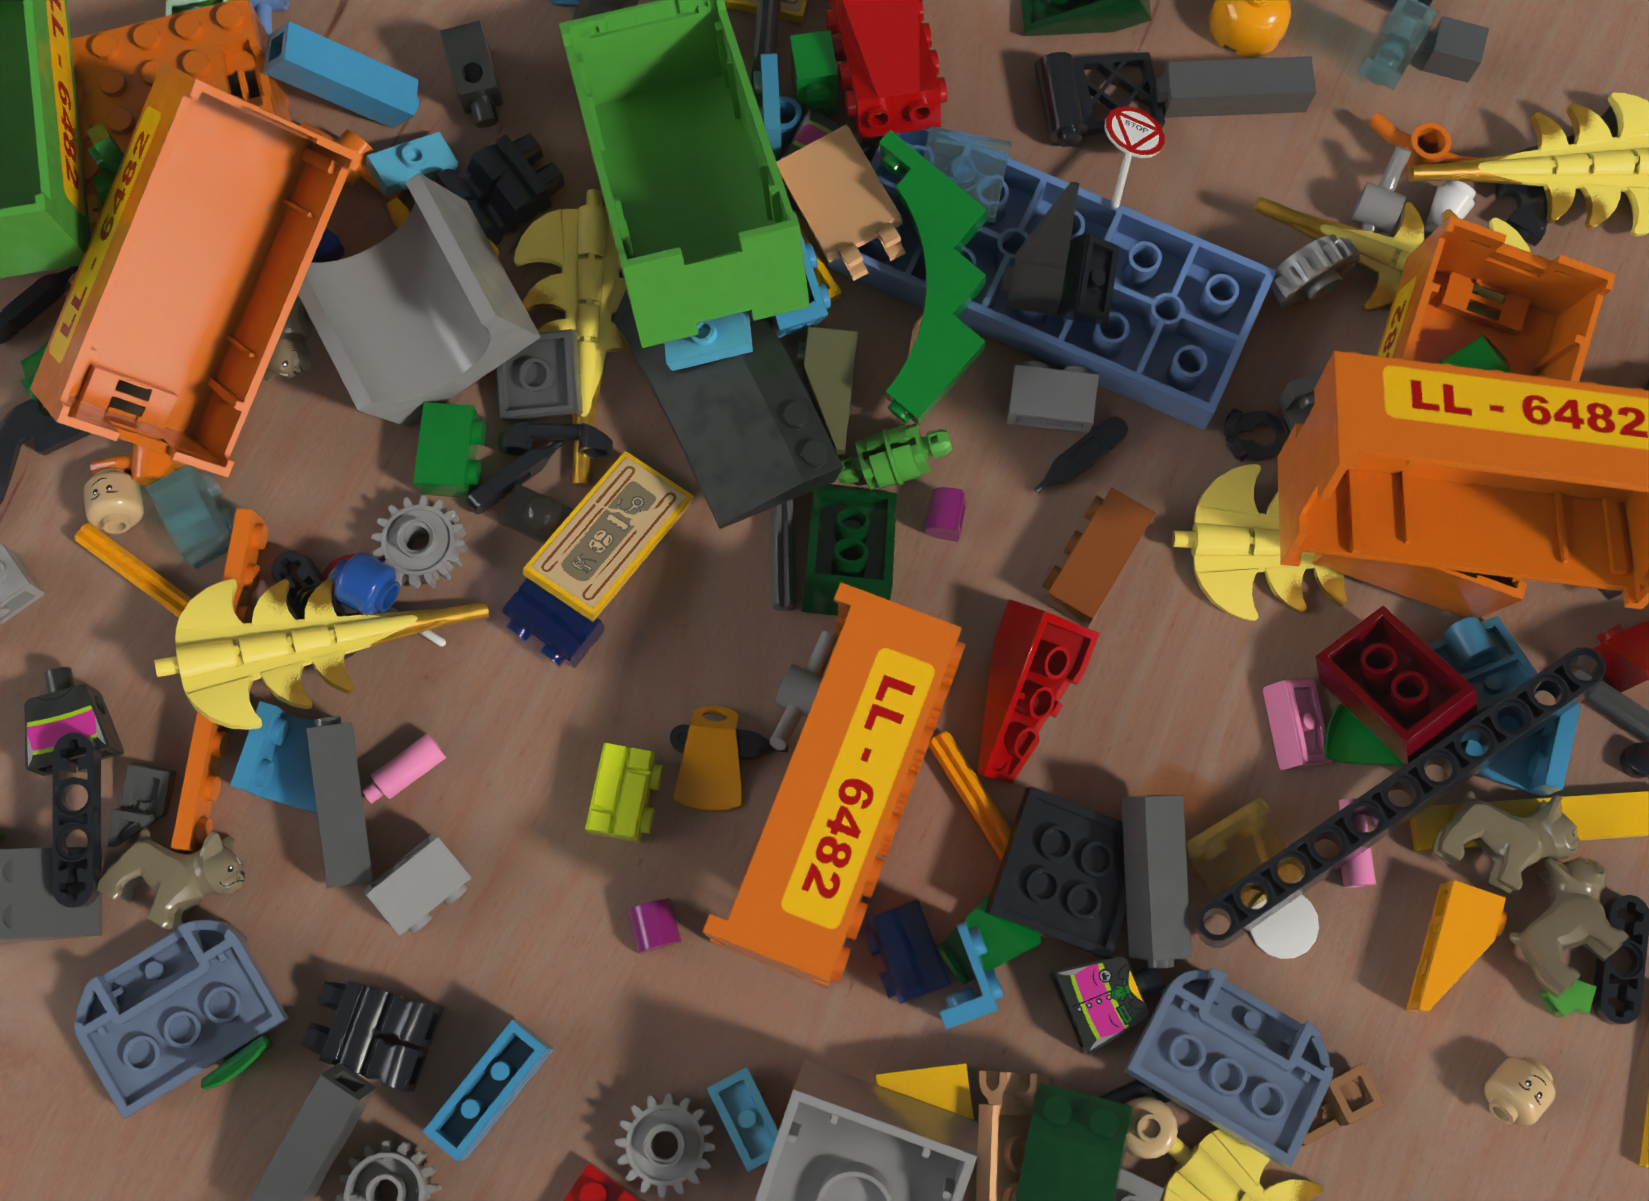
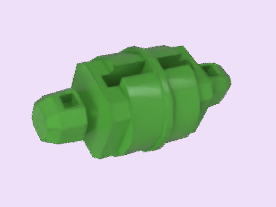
(894, 456)

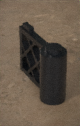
(1067, 92)

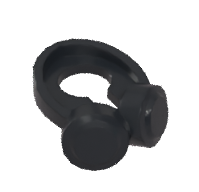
(1249, 449)

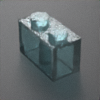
(1397, 42)
(193, 514)

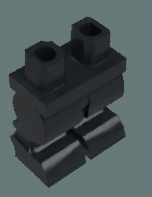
(506, 181)
(359, 1028)

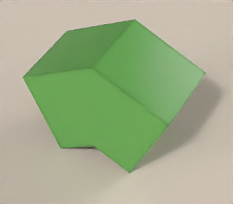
(1575, 999)

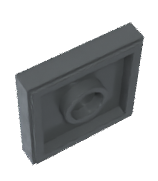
(541, 379)

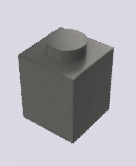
(1454, 49)

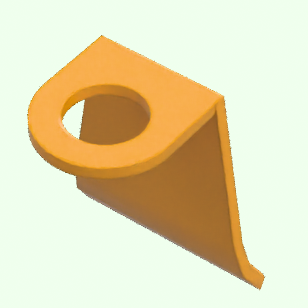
(710, 763)

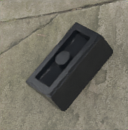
(1089, 279)

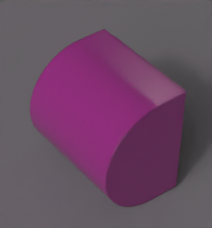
(946, 513)
(654, 925)

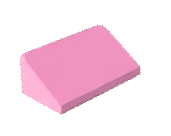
(1296, 723)

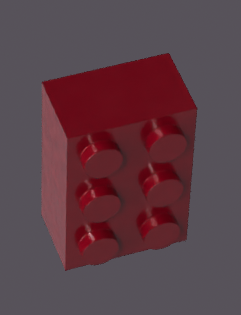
(1396, 685)

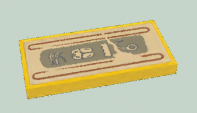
(608, 536)

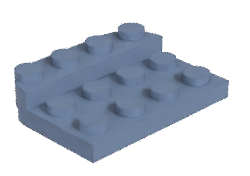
(174, 1012)
(1234, 1062)

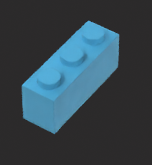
(488, 1090)

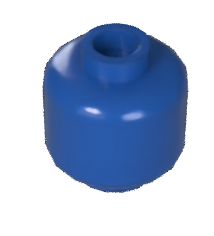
(365, 584)

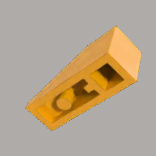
(1458, 933)

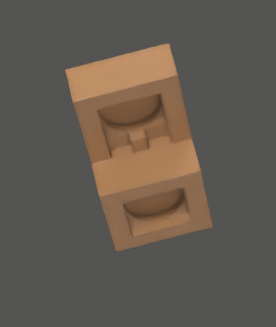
(1345, 1102)

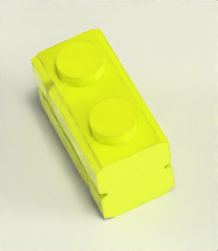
(623, 793)

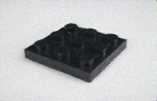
(1063, 874)

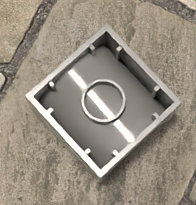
(418, 309)
(866, 1144)

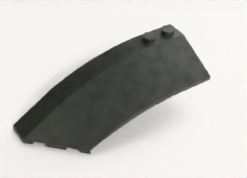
(740, 422)

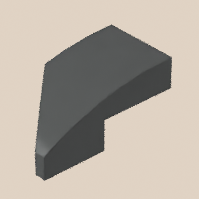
(143, 802)

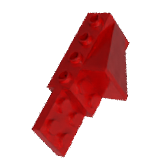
(886, 65)

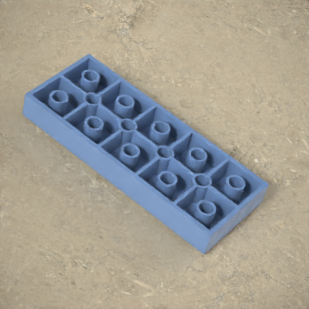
(1175, 301)

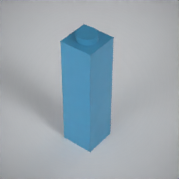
(340, 75)

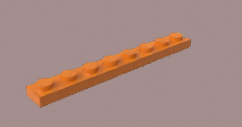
(209, 739)

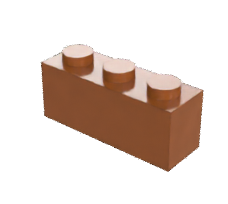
(1096, 556)

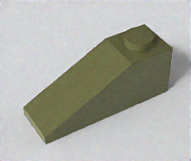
(829, 377)

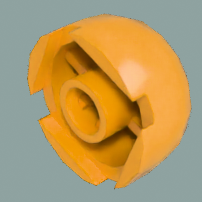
(1249, 25)

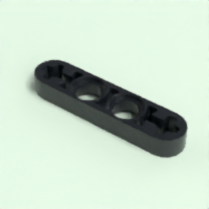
(67, 820)

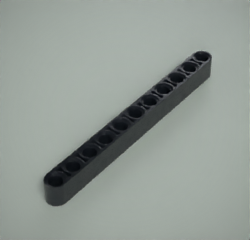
(1412, 779)

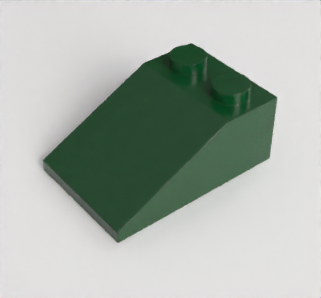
(1082, 16)
(849, 544)
(1074, 1147)

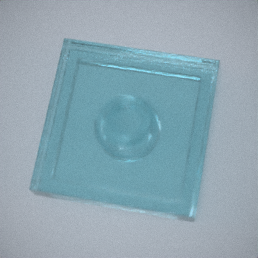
(971, 162)

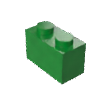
(814, 72)
(448, 450)

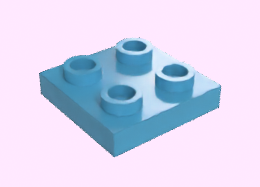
(774, 106)
(1486, 658)

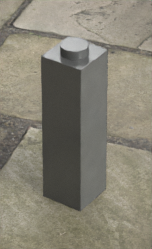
(1236, 86)
(338, 803)
(1156, 879)
(315, 1137)

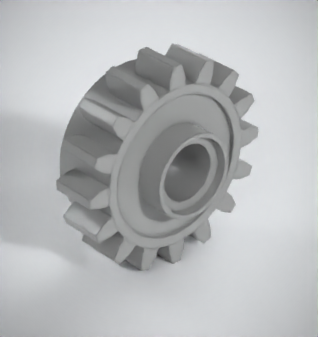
(1314, 270)
(413, 522)
(642, 1153)
(397, 1166)

